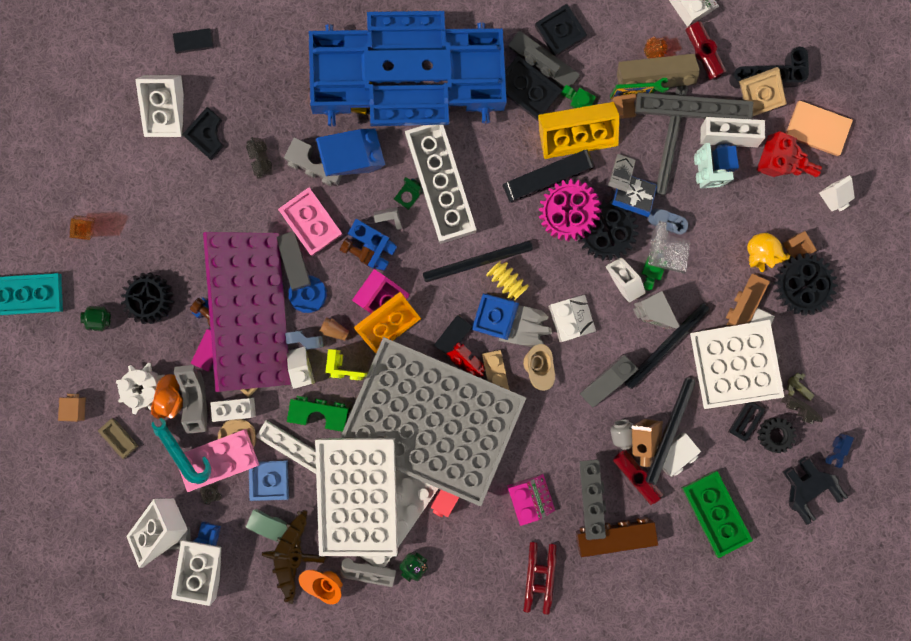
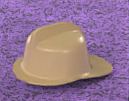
(540, 367)

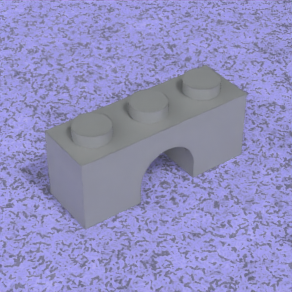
(299, 156)

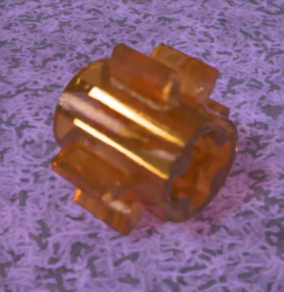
(655, 47)

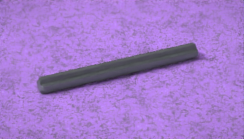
(669, 148)

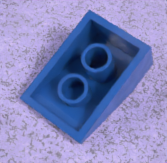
(350, 152)

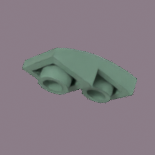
(266, 525)

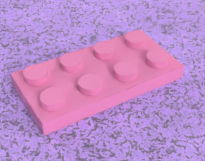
(226, 456)

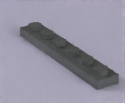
(692, 106)

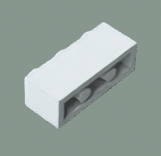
(732, 132)

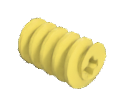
(507, 280)

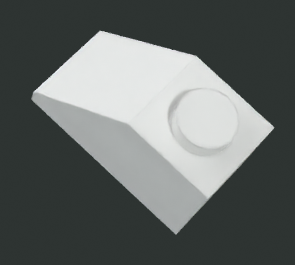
(838, 194)
(626, 279)
(299, 368)

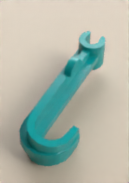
(179, 457)

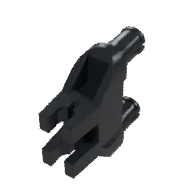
(809, 487)

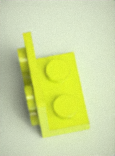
(335, 360)

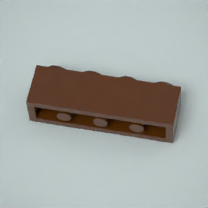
(619, 537)

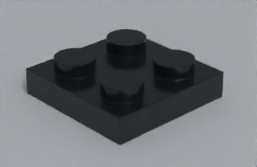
(560, 30)

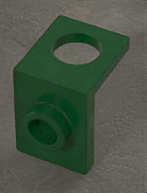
(409, 186)

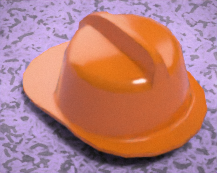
(167, 399)
(322, 585)

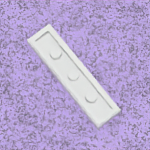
(288, 445)

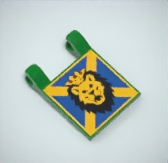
(626, 89)

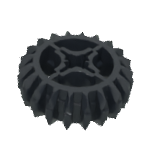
(148, 290)

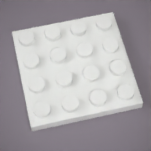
(737, 364)

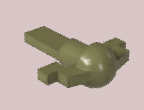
(793, 382)

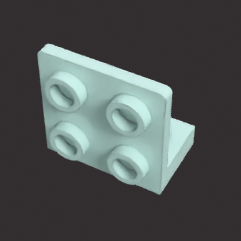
(705, 176)

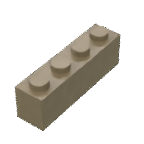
(678, 69)

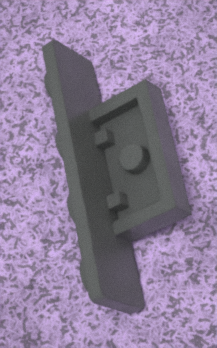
(543, 60)
(592, 499)

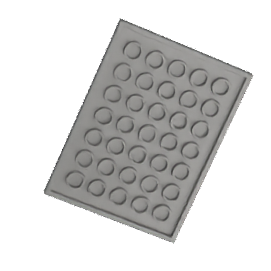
(443, 420)

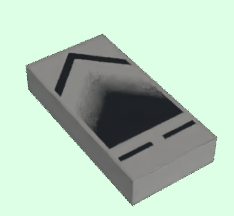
(622, 172)

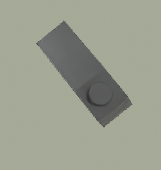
(609, 380)

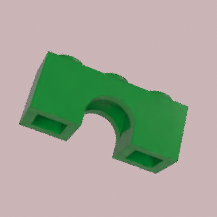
(301, 409)

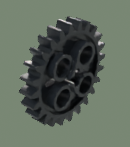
(623, 224)
(794, 271)

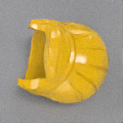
(765, 249)

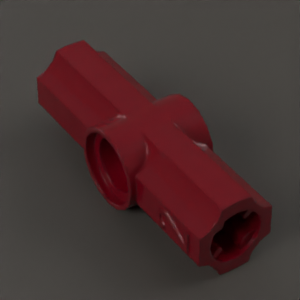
(701, 39)
(630, 468)

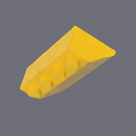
(579, 129)

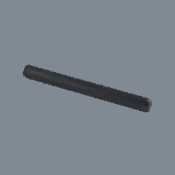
(477, 261)
(667, 346)
(670, 431)

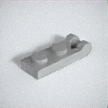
(367, 573)

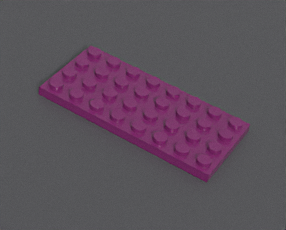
(246, 310)

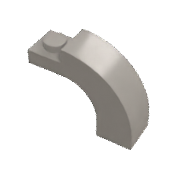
(194, 398)

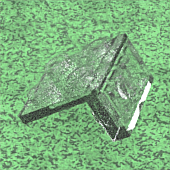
(668, 251)

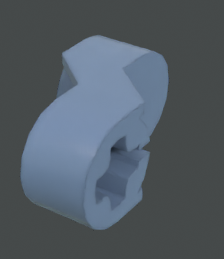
(675, 225)
(309, 343)

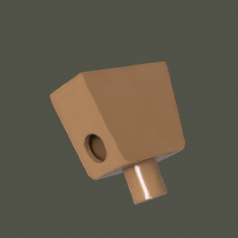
(646, 439)

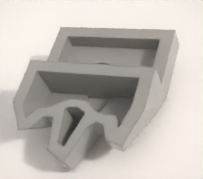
(528, 327)

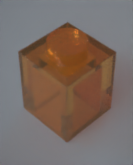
(82, 227)

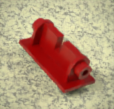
(460, 357)

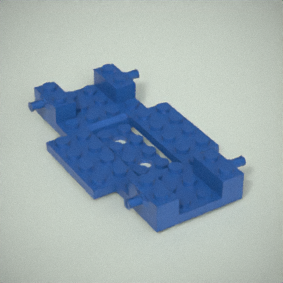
(350, 59)

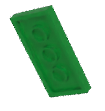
(717, 514)

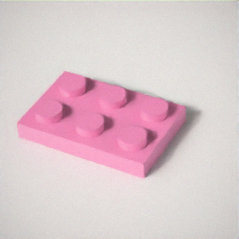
(310, 221)

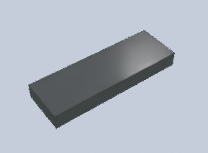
(293, 261)

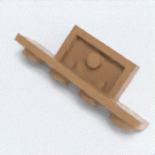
(747, 301)

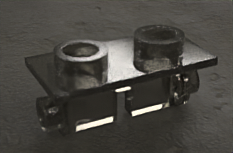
(257, 149)

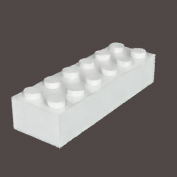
(440, 182)

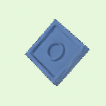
(269, 481)

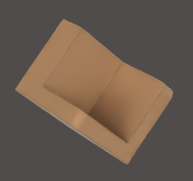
(625, 105)
(799, 244)

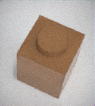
(72, 408)

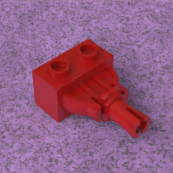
(784, 157)

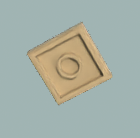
(764, 90)

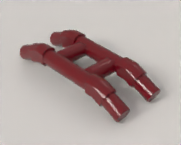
(532, 569)

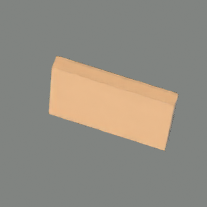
(819, 128)

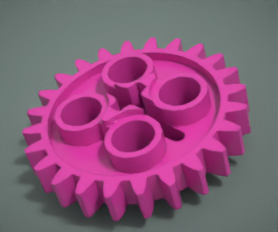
(586, 209)

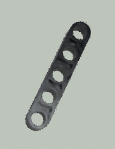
(547, 175)

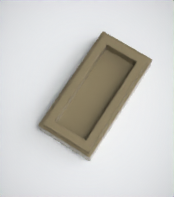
(118, 438)

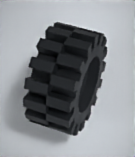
(788, 435)

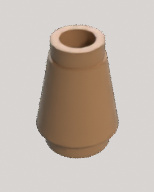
(333, 329)

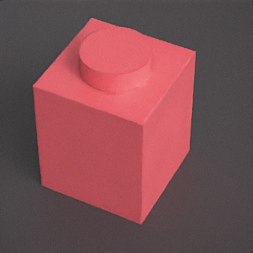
(444, 503)

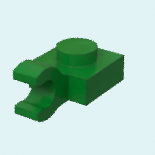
(580, 98)
(652, 273)

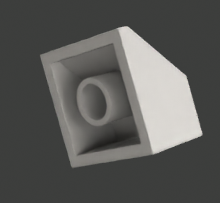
(656, 311)

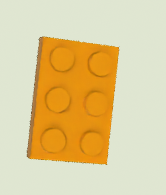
(387, 321)

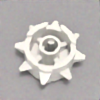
(130, 385)

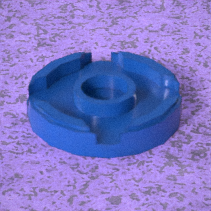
(313, 296)

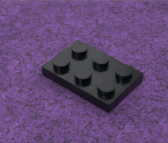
(529, 88)

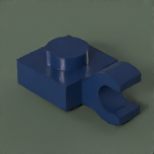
(841, 448)

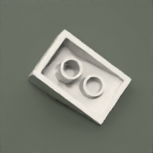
(161, 105)
(156, 530)
(197, 573)

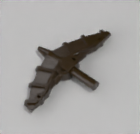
(289, 555)

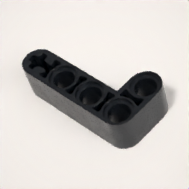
(787, 72)

